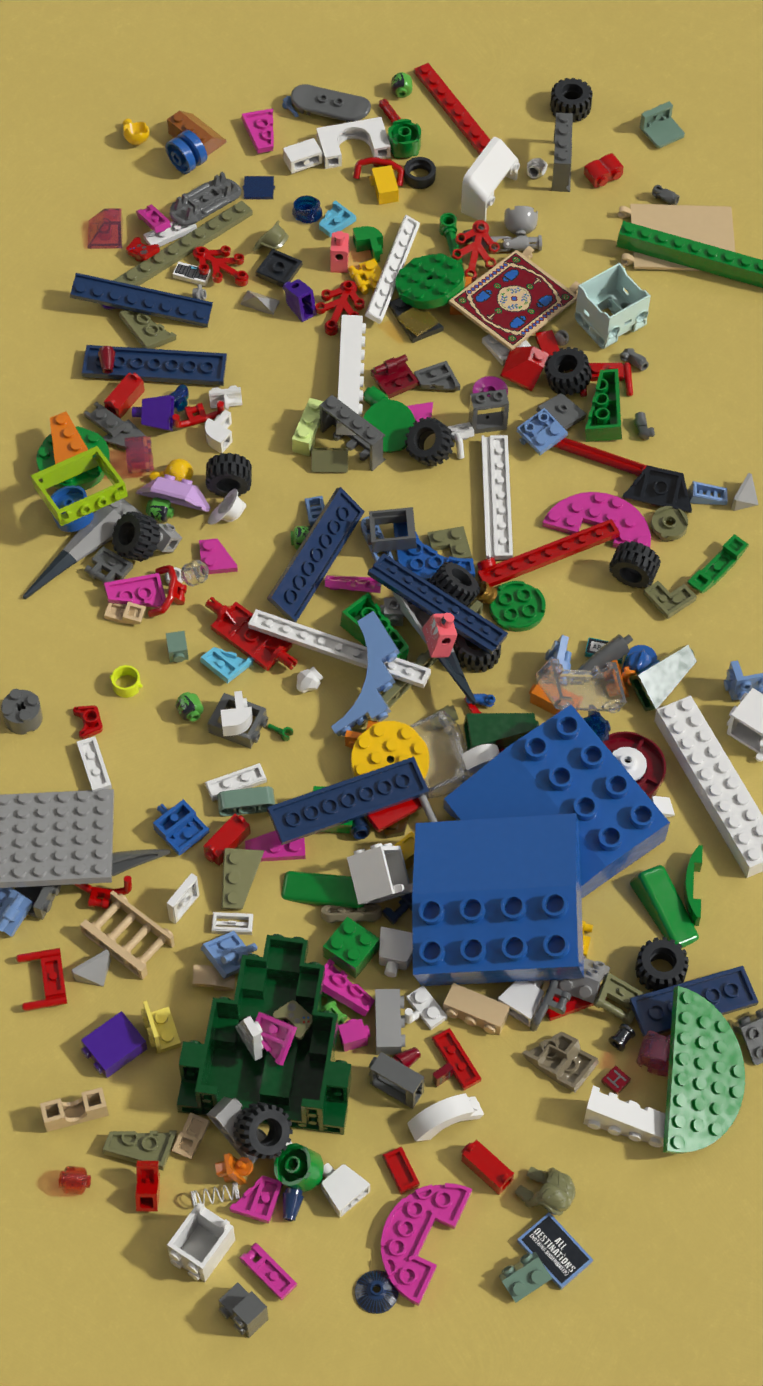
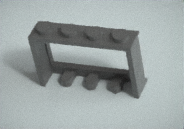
(562, 152)
(367, 435)

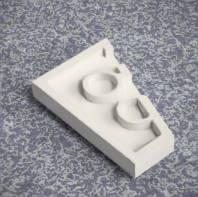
(251, 1035)

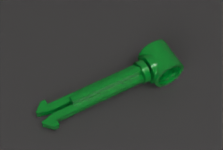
(448, 229)

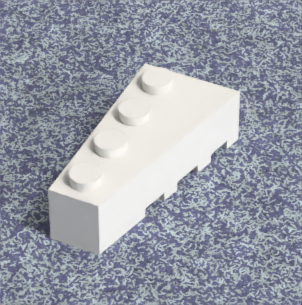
(624, 1118)

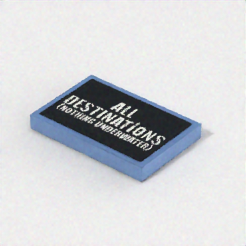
(556, 1250)

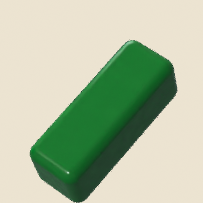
(320, 889)
(664, 905)

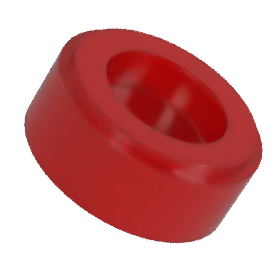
(486, 563)

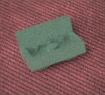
(524, 1276)

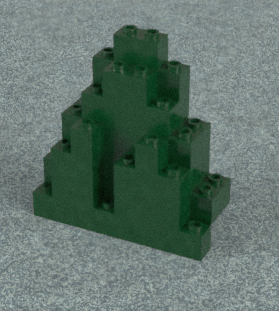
(310, 1081)

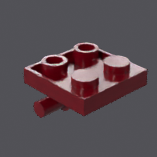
(394, 376)

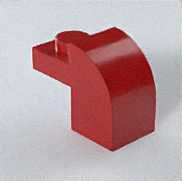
(147, 1186)

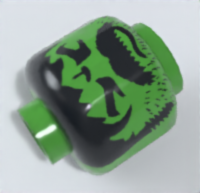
(401, 85)
(160, 509)
(299, 535)
(189, 706)

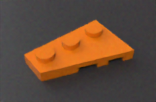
(65, 438)

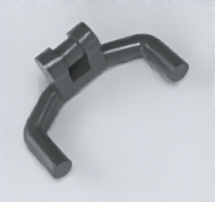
(548, 1003)

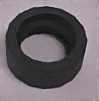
(419, 163)

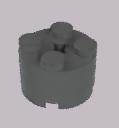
(21, 711)

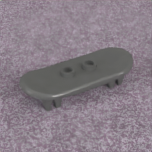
(330, 103)
(204, 200)

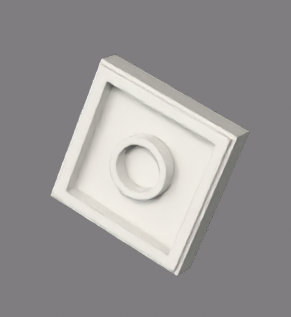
(183, 898)

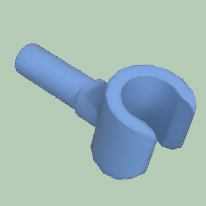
(287, 104)

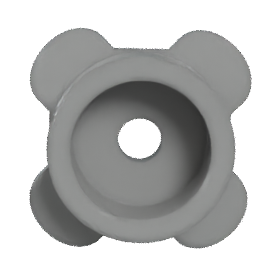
(199, 293)

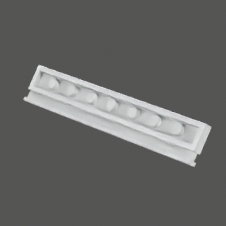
(497, 497)

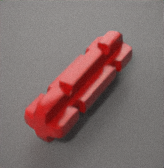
(388, 110)

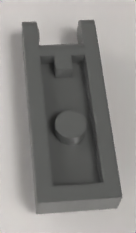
(106, 420)

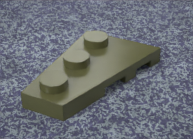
(145, 330)
(238, 875)
(140, 1146)

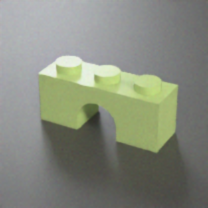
(305, 433)

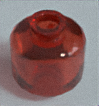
(74, 1180)

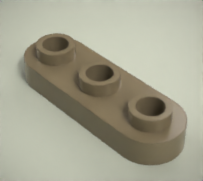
(369, 913)

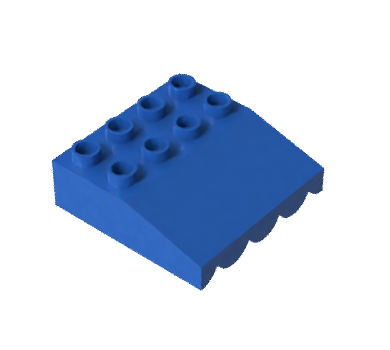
(568, 771)
(497, 900)

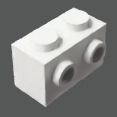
(302, 155)

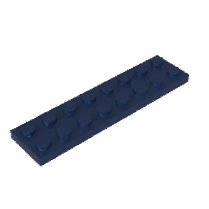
(159, 365)
(315, 555)
(347, 800)

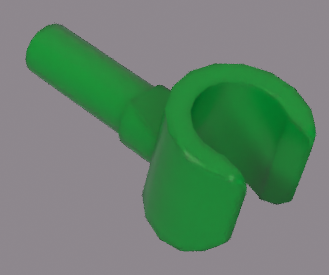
(282, 731)

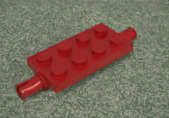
(233, 627)

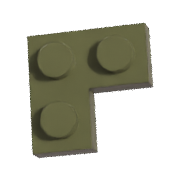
(451, 538)
(668, 602)

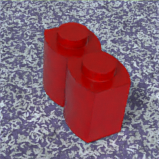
(603, 170)

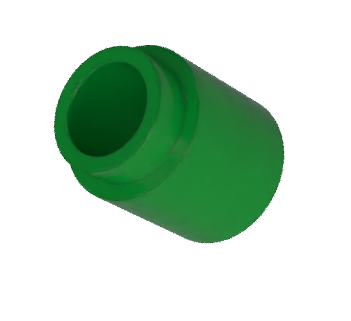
(374, 395)

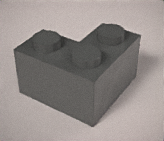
(244, 1309)

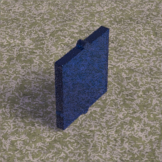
(258, 187)

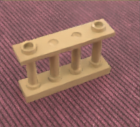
(123, 953)

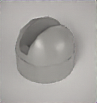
(559, 336)

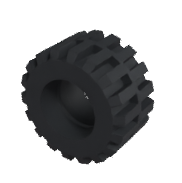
(571, 97)
(566, 360)
(418, 435)
(227, 473)
(135, 536)
(634, 564)
(456, 582)
(472, 658)
(666, 951)
(278, 1130)

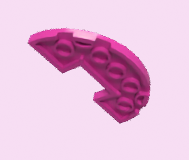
(597, 508)
(407, 1232)

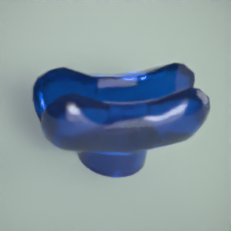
(180, 396)

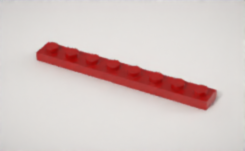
(452, 107)
(549, 553)

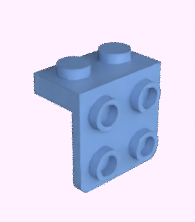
(739, 684)

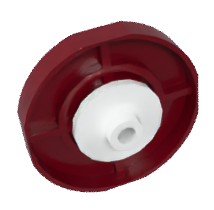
(640, 758)

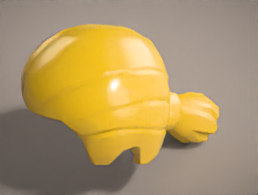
(136, 132)
(178, 467)

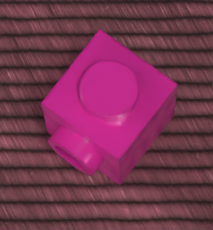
(353, 1034)

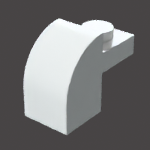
(216, 431)
(236, 720)
(479, 756)

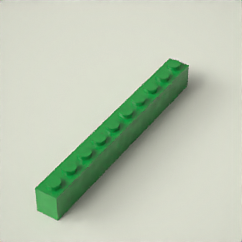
(691, 253)

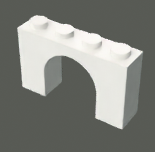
(368, 130)

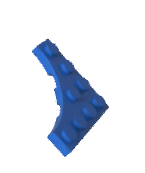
(424, 559)

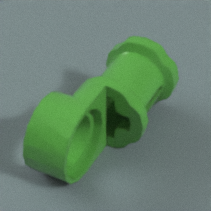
(331, 1005)

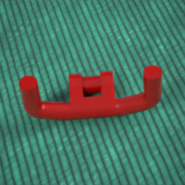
(376, 161)
(193, 420)
(175, 591)
(104, 893)

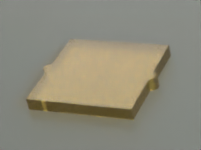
(418, 320)

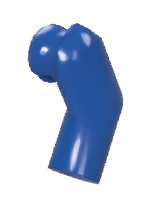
(483, 699)

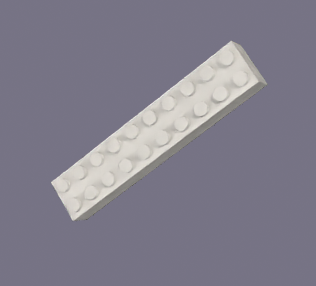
(714, 781)

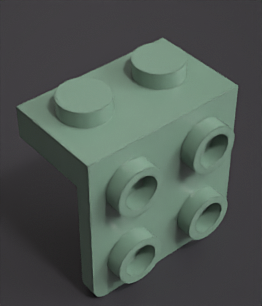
(660, 126)

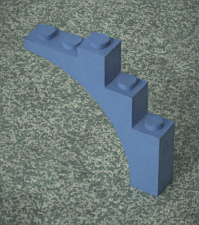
(378, 678)

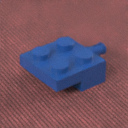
(180, 826)

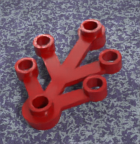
(476, 247)
(202, 255)
(347, 289)

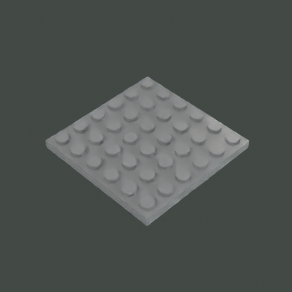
(56, 838)

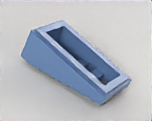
(697, 497)
(314, 511)

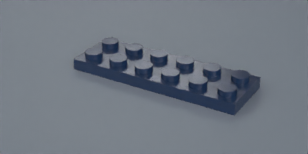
(725, 990)

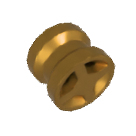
(487, 593)

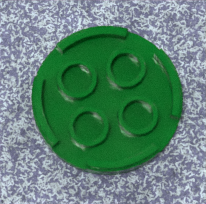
(392, 420)
(518, 606)

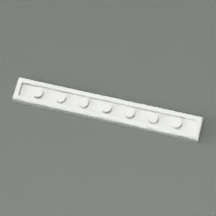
(394, 262)

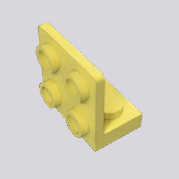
(160, 1028)

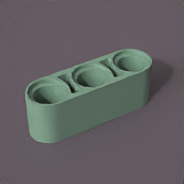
(245, 801)

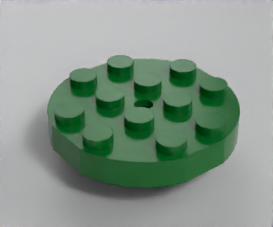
(430, 281)
(87, 479)

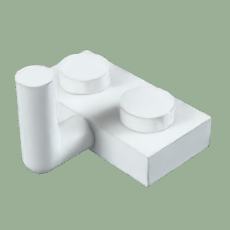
(461, 432)
(424, 1007)

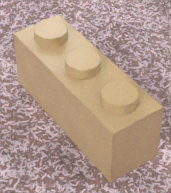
(476, 1009)

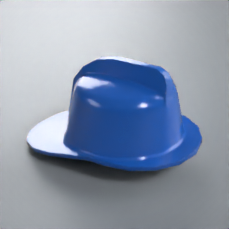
(639, 658)

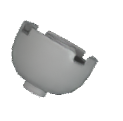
(521, 220)

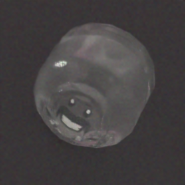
(194, 573)

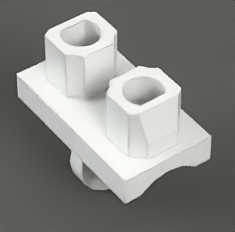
(230, 397)

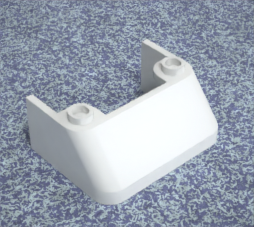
(484, 177)

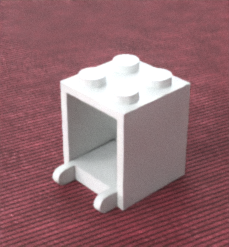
(747, 722)
(379, 873)
(201, 1242)

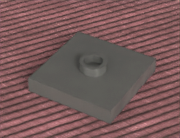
(563, 411)

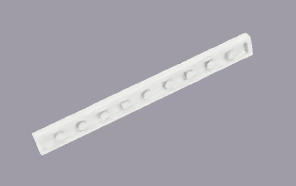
(334, 646)

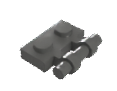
(109, 562)

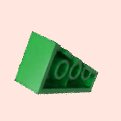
(605, 413)
(362, 608)

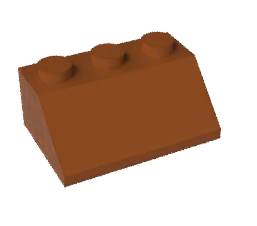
(187, 121)

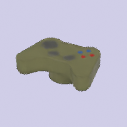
(296, 1016)

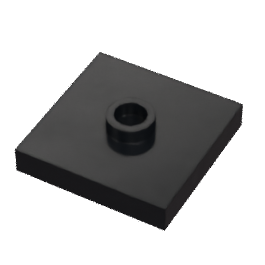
(278, 268)

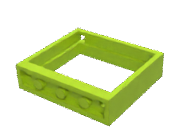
(73, 467)

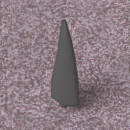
(610, 651)
(129, 859)

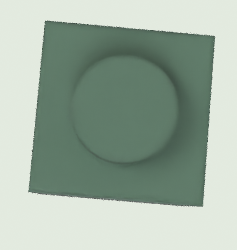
(177, 646)

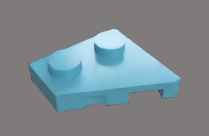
(336, 219)
(225, 664)

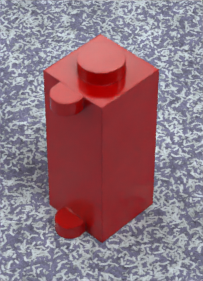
(125, 395)
(228, 836)
(487, 1166)

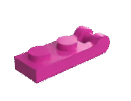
(153, 218)
(268, 1271)

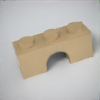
(64, 1114)

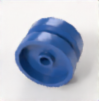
(186, 151)
(65, 497)

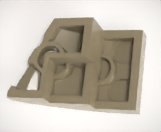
(562, 1060)

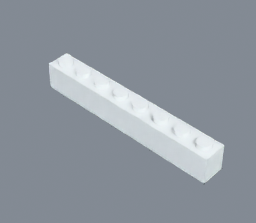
(351, 366)

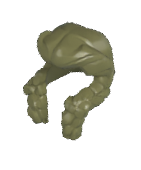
(554, 1195)

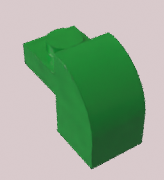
(370, 239)

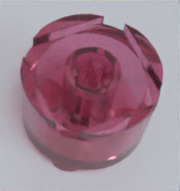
(139, 454)
(655, 1053)

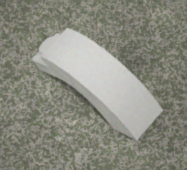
(443, 1114)

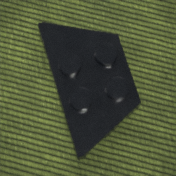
(660, 488)

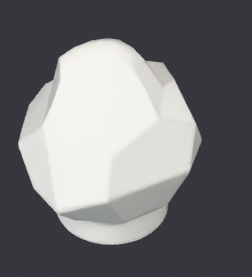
(536, 168)
(308, 680)

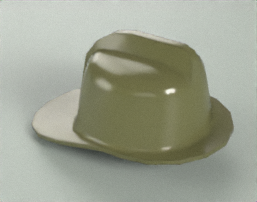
(273, 239)

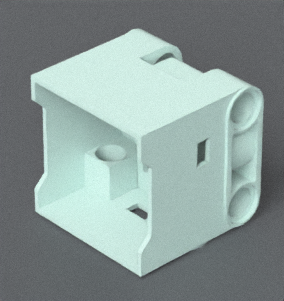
(608, 291)

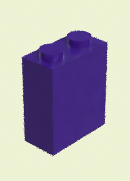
(113, 1045)

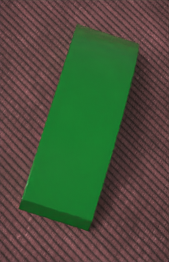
(719, 565)
(692, 905)

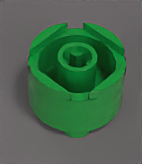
(404, 138)
(299, 1167)

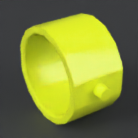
(122, 671)

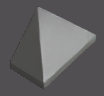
(260, 302)
(746, 495)
(93, 970)

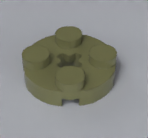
(667, 532)

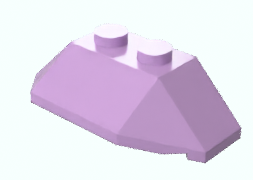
(175, 491)

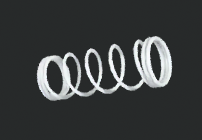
(234, 1189)

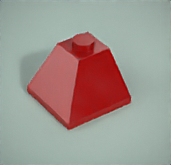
(524, 366)

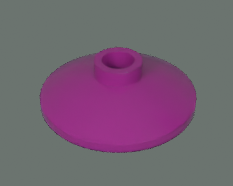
(489, 383)

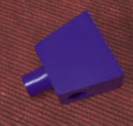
(300, 299)
(156, 412)

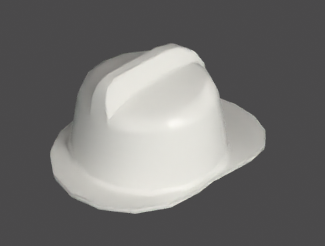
(228, 509)

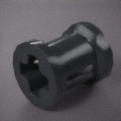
(622, 1036)

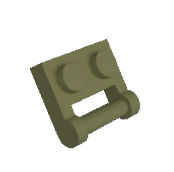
(619, 992)

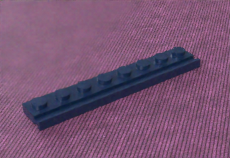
(141, 300)
(435, 601)

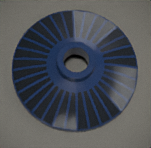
(371, 1301)

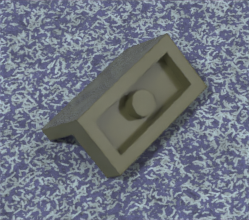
(329, 459)

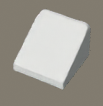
(664, 805)

